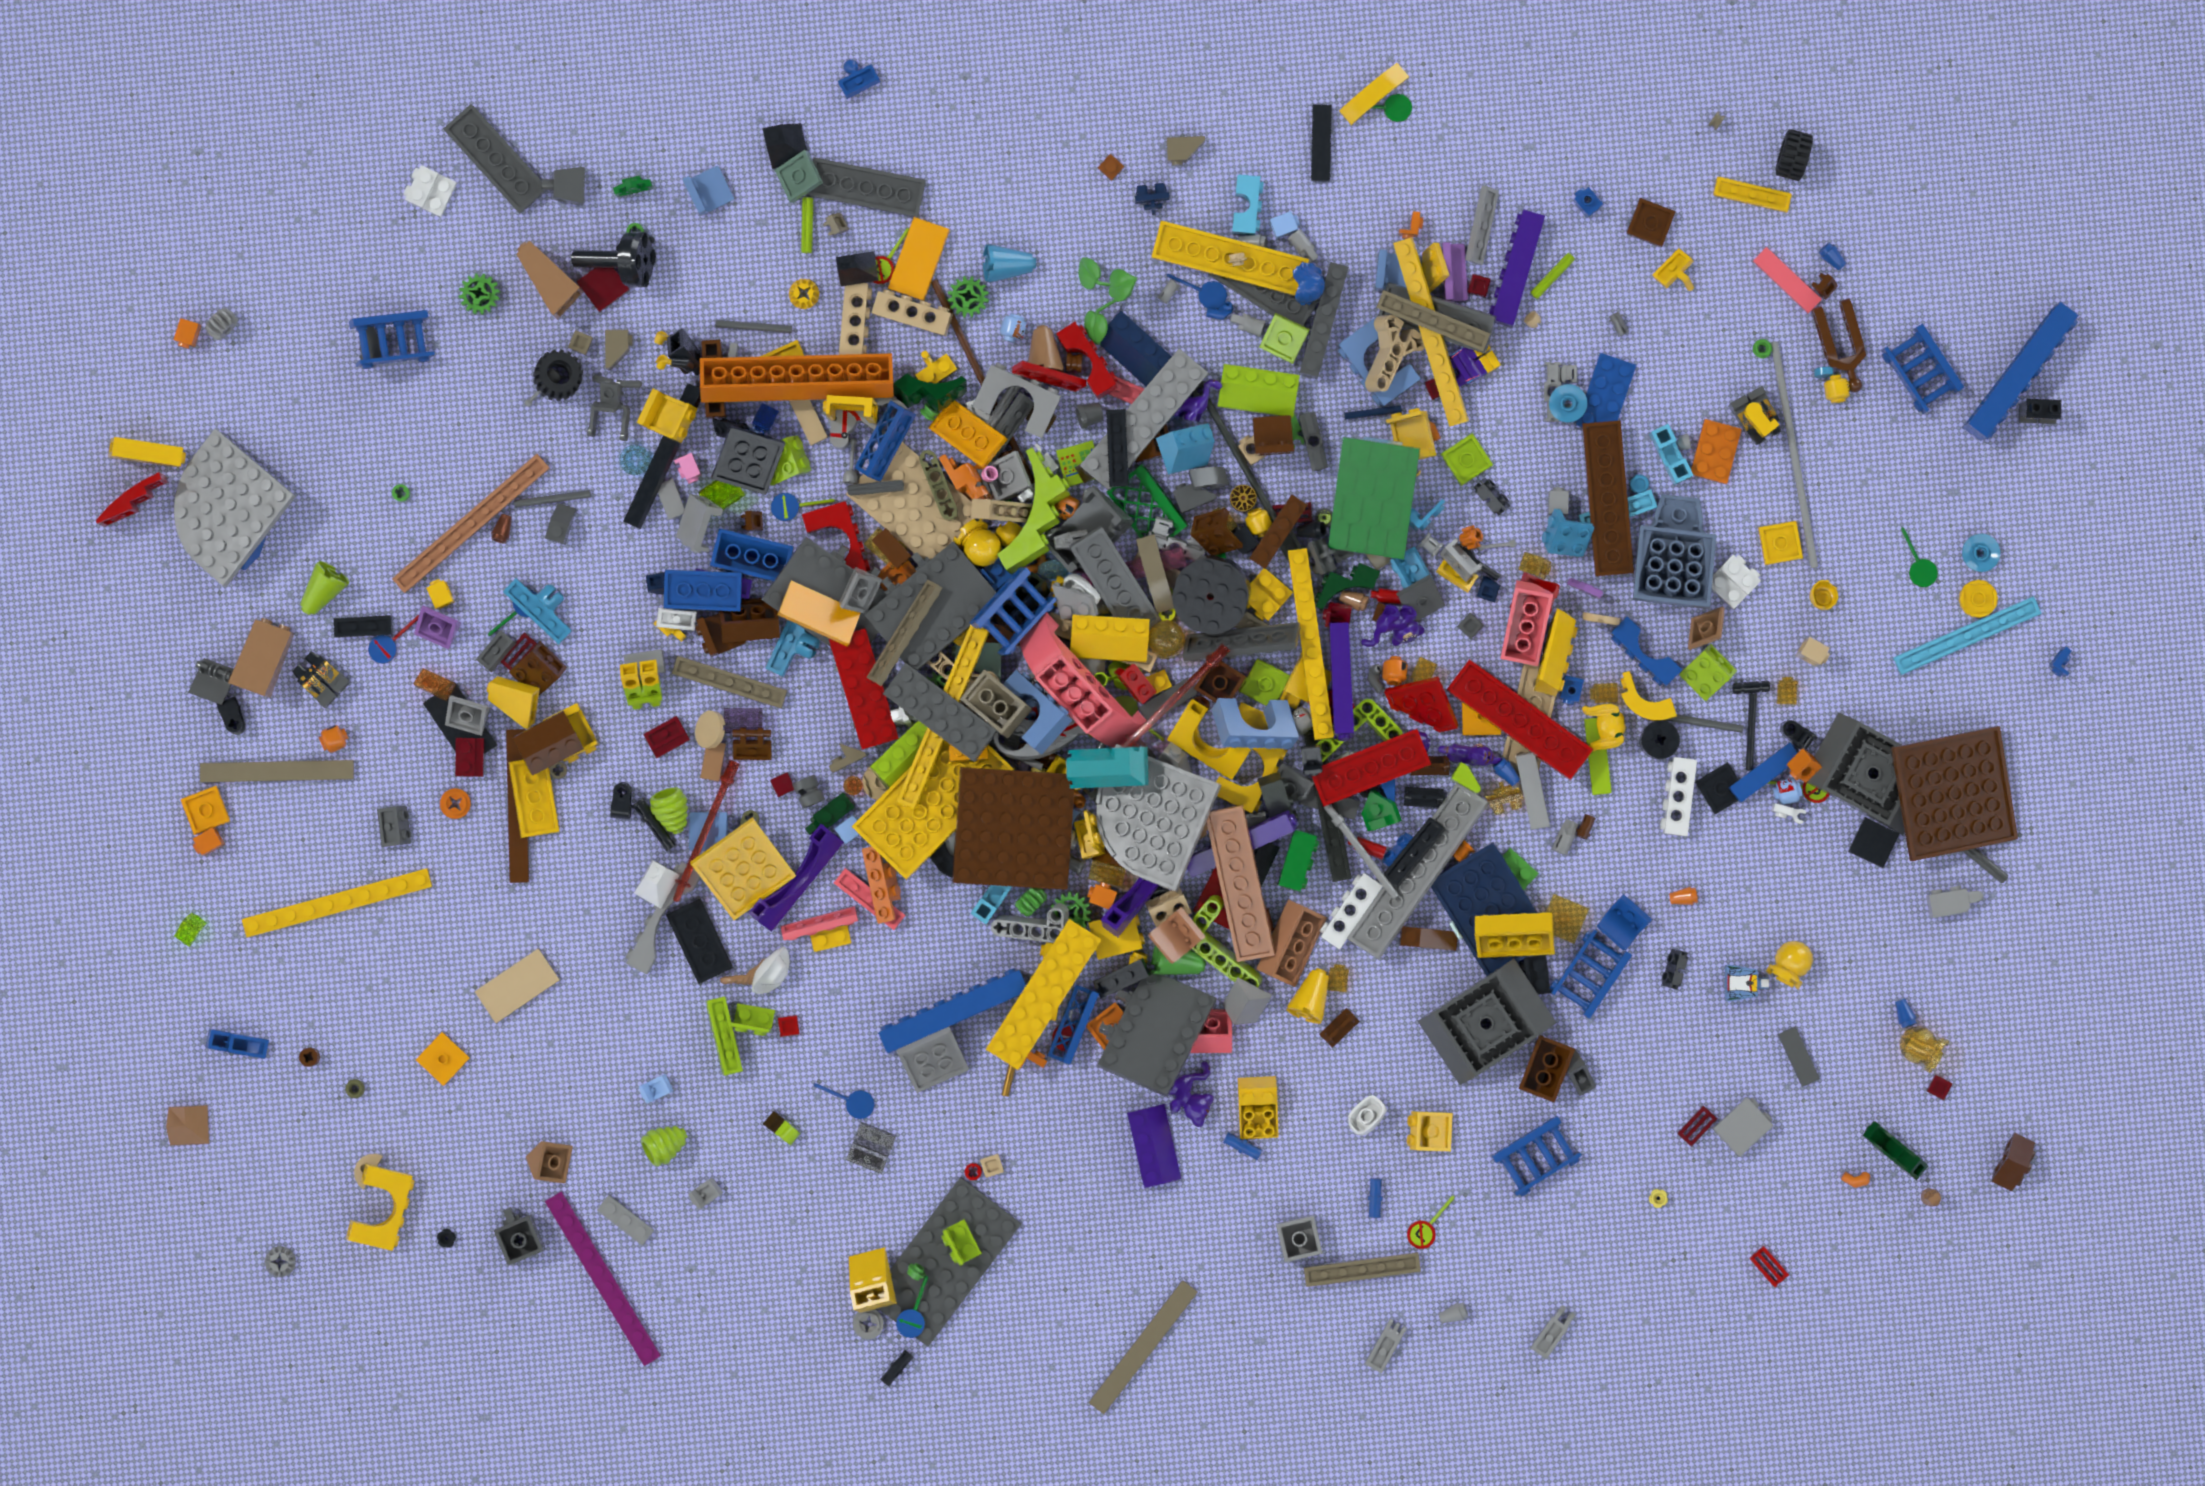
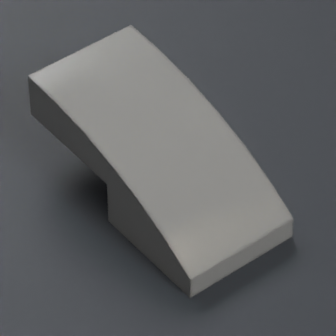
(671, 499)

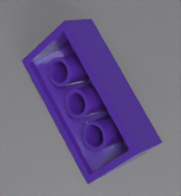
(1154, 1145)

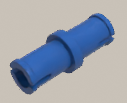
(1242, 1146)
(1375, 1198)

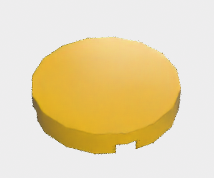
(1978, 598)

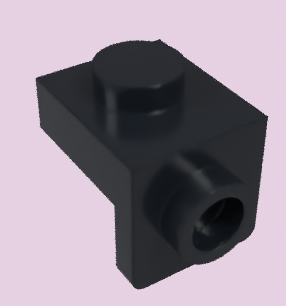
(1312, 760)

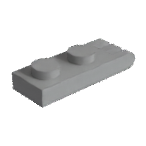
(1385, 1346)

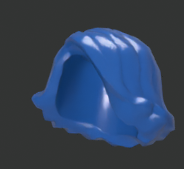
(1310, 283)

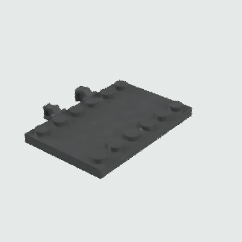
(823, 573)
(961, 598)
(1155, 1032)

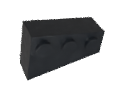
(1039, 584)

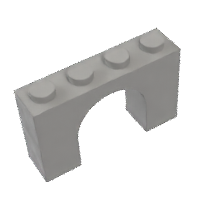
(1044, 399)

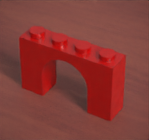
(839, 517)

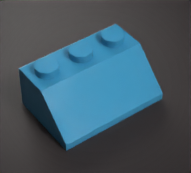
(1186, 448)

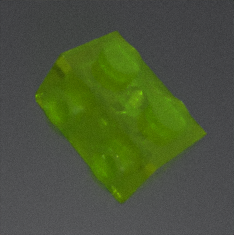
(722, 493)

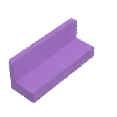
(1456, 284)

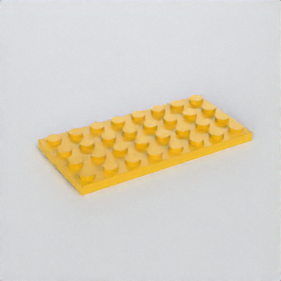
(912, 835)

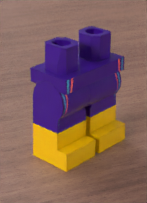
(1470, 370)

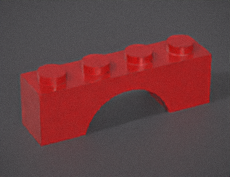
(1074, 340)

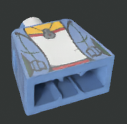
(1743, 983)

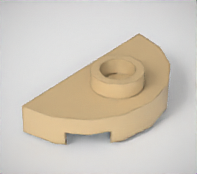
(372, 1159)

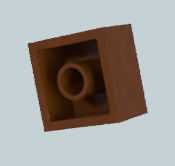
(1221, 682)

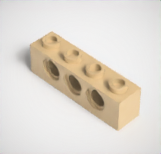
(882, 308)
(849, 311)
(1000, 510)

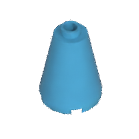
(1006, 263)

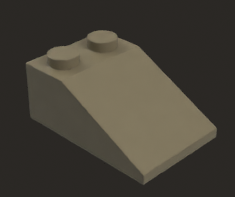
(996, 704)

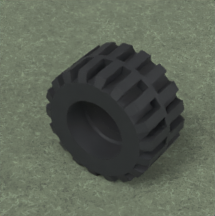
(1794, 155)
(562, 360)

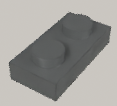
(496, 651)

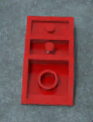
(127, 503)

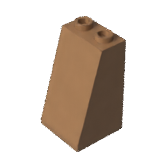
(551, 282)
(262, 657)

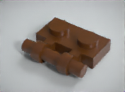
(752, 749)

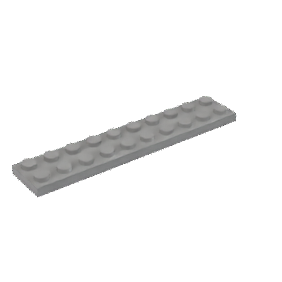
(1388, 915)

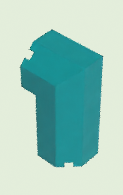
(1108, 767)

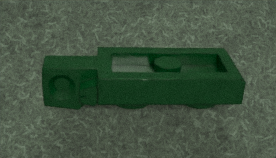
(830, 813)

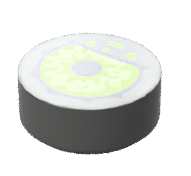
(1324, 515)

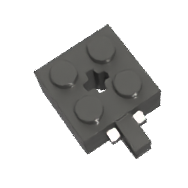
(525, 1228)

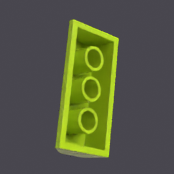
(1258, 390)
(899, 755)

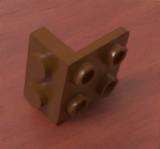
(711, 633)

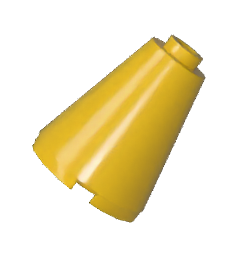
(1310, 997)

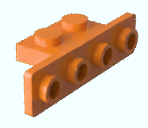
(882, 884)

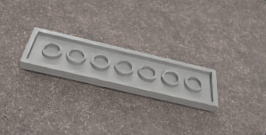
(1150, 412)

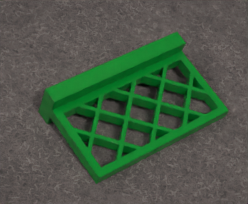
(1157, 494)

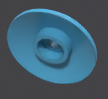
(1568, 393)
(1990, 550)

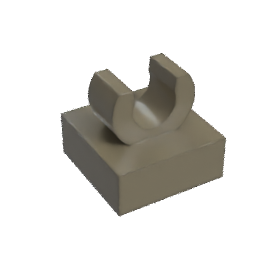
(836, 224)

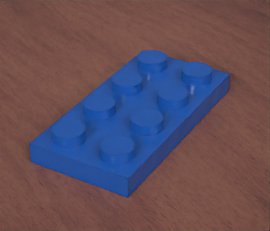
(1607, 389)
(702, 590)

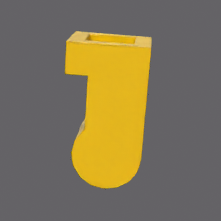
(1758, 420)

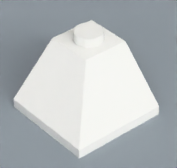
(656, 884)

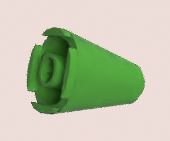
(1188, 964)

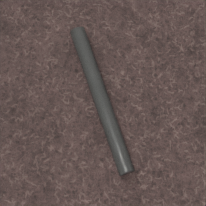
(753, 326)
(552, 498)
(1708, 723)

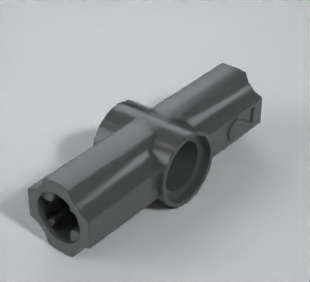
(1315, 453)

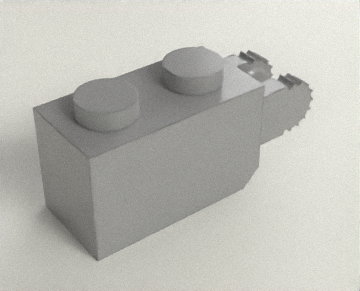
(1951, 902)

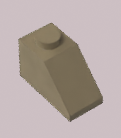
(1182, 148)
(616, 346)

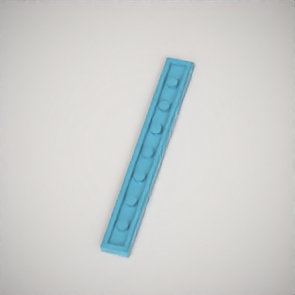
(1967, 635)

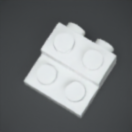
(429, 190)
(1734, 581)

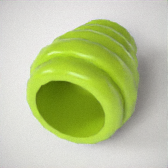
(670, 809)
(663, 1144)

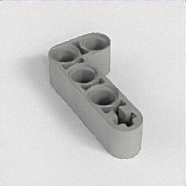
(1029, 924)

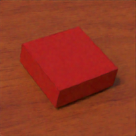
(788, 1026)

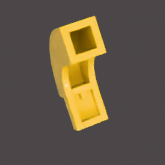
(1651, 711)

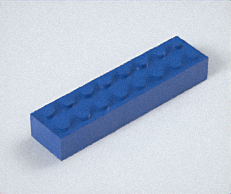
(2020, 371)
(951, 1012)

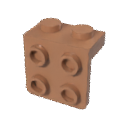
(1176, 935)

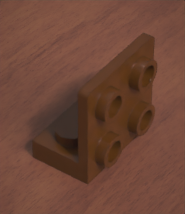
(1273, 435)
(1212, 532)
(538, 668)

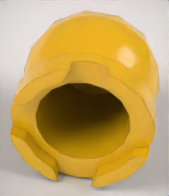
(978, 543)
(1792, 962)

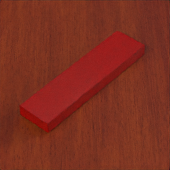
(1049, 376)

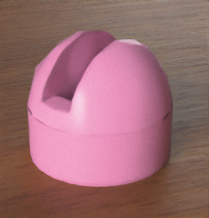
(991, 474)

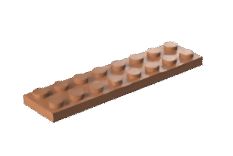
(1240, 883)

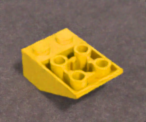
(1258, 1107)
(870, 1280)

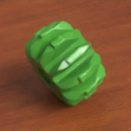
(1031, 901)

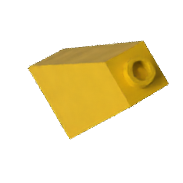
(146, 452)

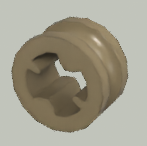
(1716, 121)
(562, 774)

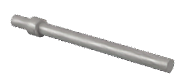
(1338, 821)

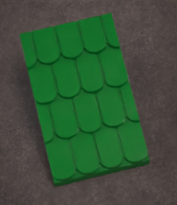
(1373, 497)

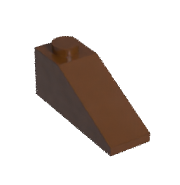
(1428, 938)

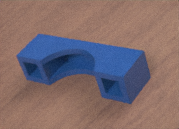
(1627, 635)

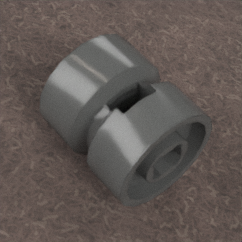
(808, 791)

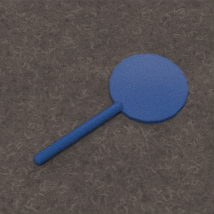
(1210, 294)
(858, 1104)

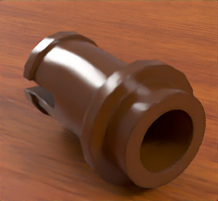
(1585, 827)

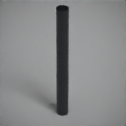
(1751, 731)

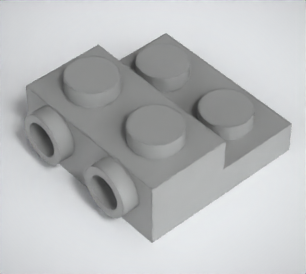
(1011, 477)

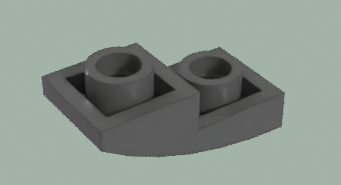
(1208, 477)

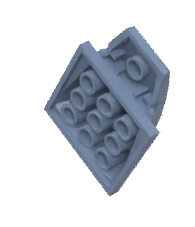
(1675, 556)

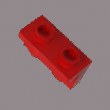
(1135, 683)

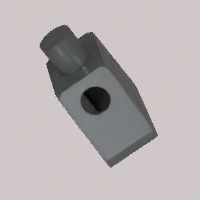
(566, 185)

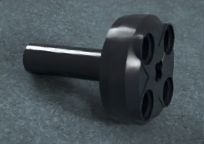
(633, 259)

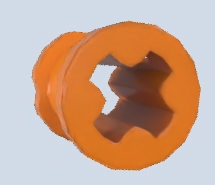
(1463, 851)

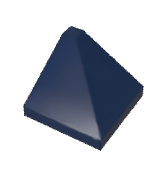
(655, 583)
(1488, 589)

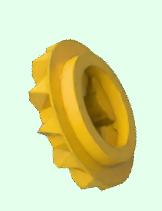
(794, 293)

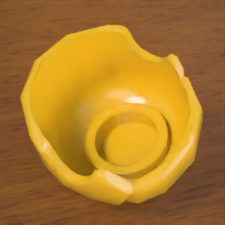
(1008, 533)
(1823, 595)

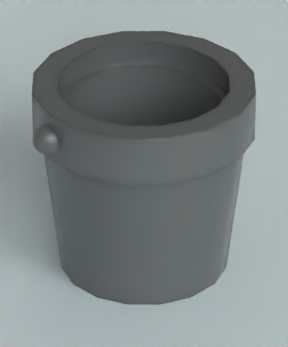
(1089, 414)

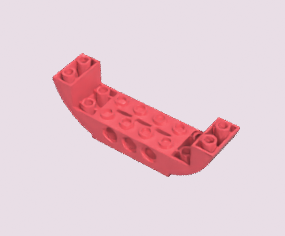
(1075, 686)

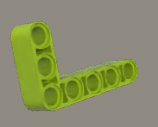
(1369, 718)
(1217, 948)

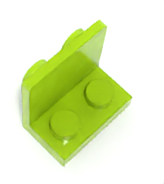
(1708, 672)
(753, 1018)
(961, 1242)

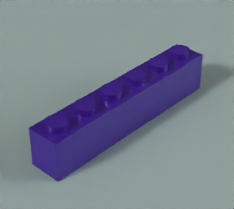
(1517, 267)

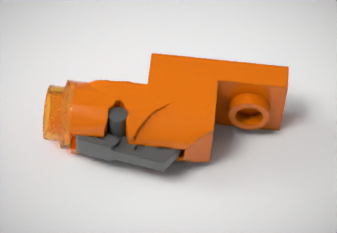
(966, 478)

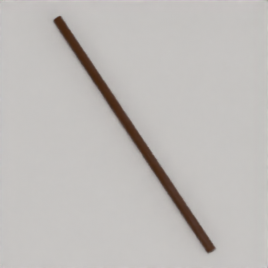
(974, 364)

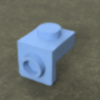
(655, 1088)

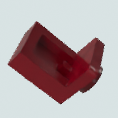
(1337, 613)

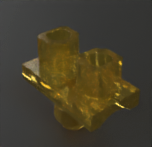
(1504, 795)
(1107, 873)

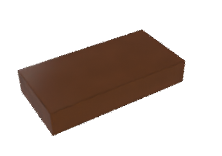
(891, 548)

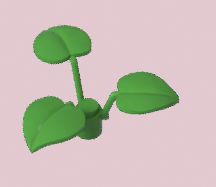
(1120, 288)

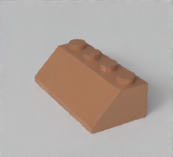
(1293, 943)

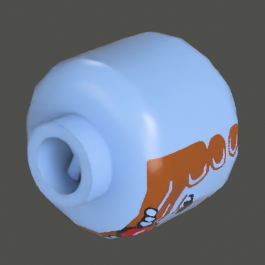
(1013, 328)

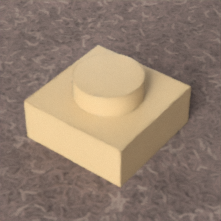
(992, 1165)

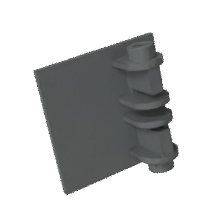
(211, 681)

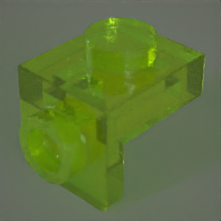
(190, 929)

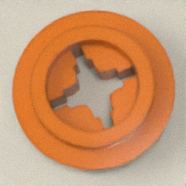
(445, 803)

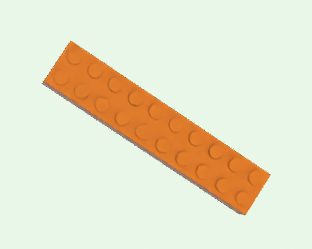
(795, 377)

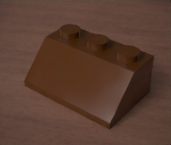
(754, 622)
(547, 743)
(1546, 1068)

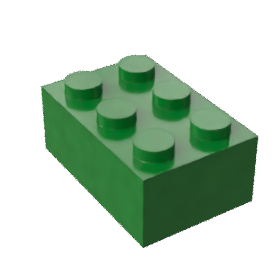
(1298, 861)

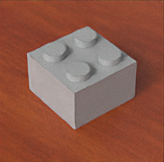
(1299, 1238)

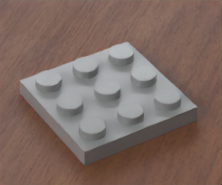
(932, 1059)

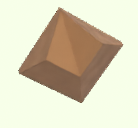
(1706, 628)
(188, 1125)
(550, 1161)

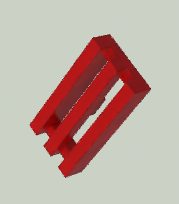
(1779, 1278)

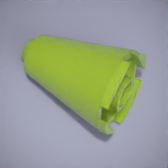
(322, 587)

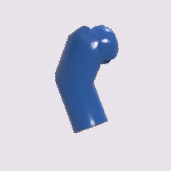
(1222, 312)

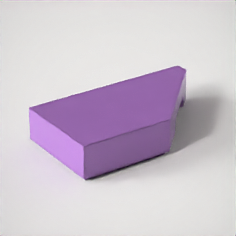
(1586, 588)

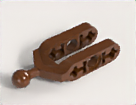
(1845, 364)

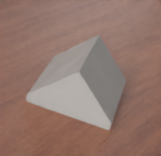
(860, 591)
(466, 715)
(1245, 1002)

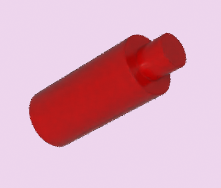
(1386, 596)
(1372, 848)

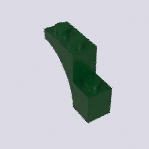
(938, 395)
(1333, 583)
(1894, 1150)

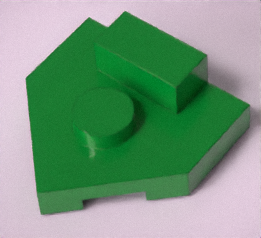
(632, 185)
(1379, 812)

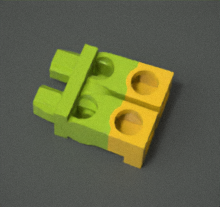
(644, 690)

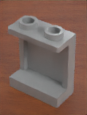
(695, 522)
(1743, 1126)

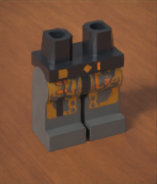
(1738, 406)
(2044, 410)
(316, 675)

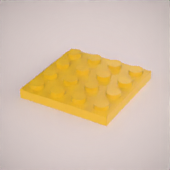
(743, 868)

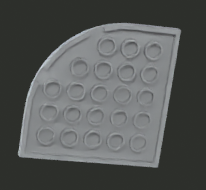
(226, 507)
(1156, 825)

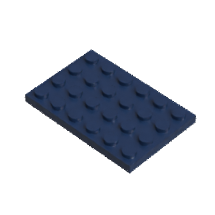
(1477, 888)

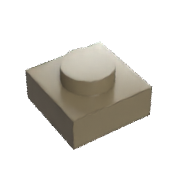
(580, 342)

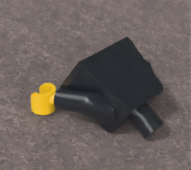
(681, 352)

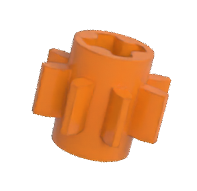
(1471, 537)

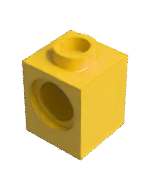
(440, 594)

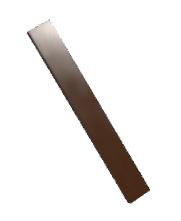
(517, 846)

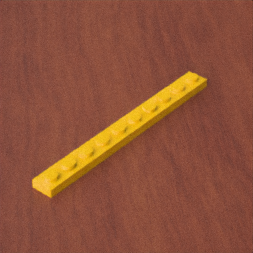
(1433, 341)
(1310, 644)
(931, 742)
(337, 902)

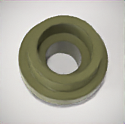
(349, 1091)

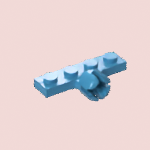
(540, 608)
(791, 642)

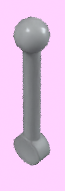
(1512, 543)

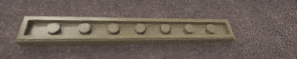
(277, 771)
(1143, 1347)

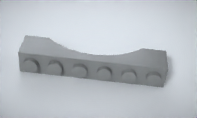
(644, 953)

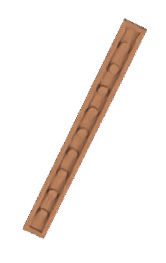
(471, 523)

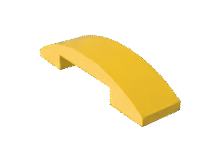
(1373, 93)

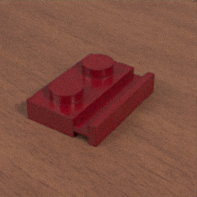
(666, 737)
(469, 757)

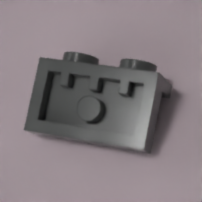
(394, 826)

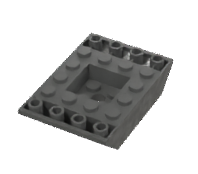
(1845, 760)
(1503, 998)

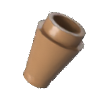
(1356, 600)

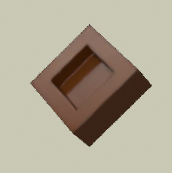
(1110, 167)

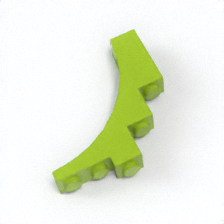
(1043, 516)

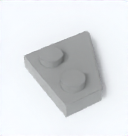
(1073, 602)

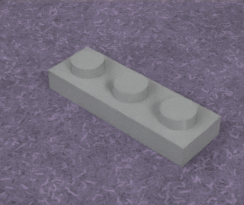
(625, 1220)

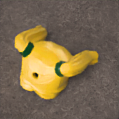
(1609, 725)

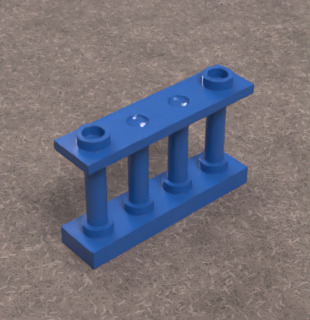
(398, 321)
(1932, 352)
(995, 606)
(1609, 975)
(1520, 1147)

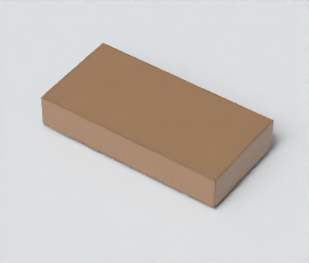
(713, 762)

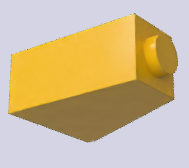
(514, 699)

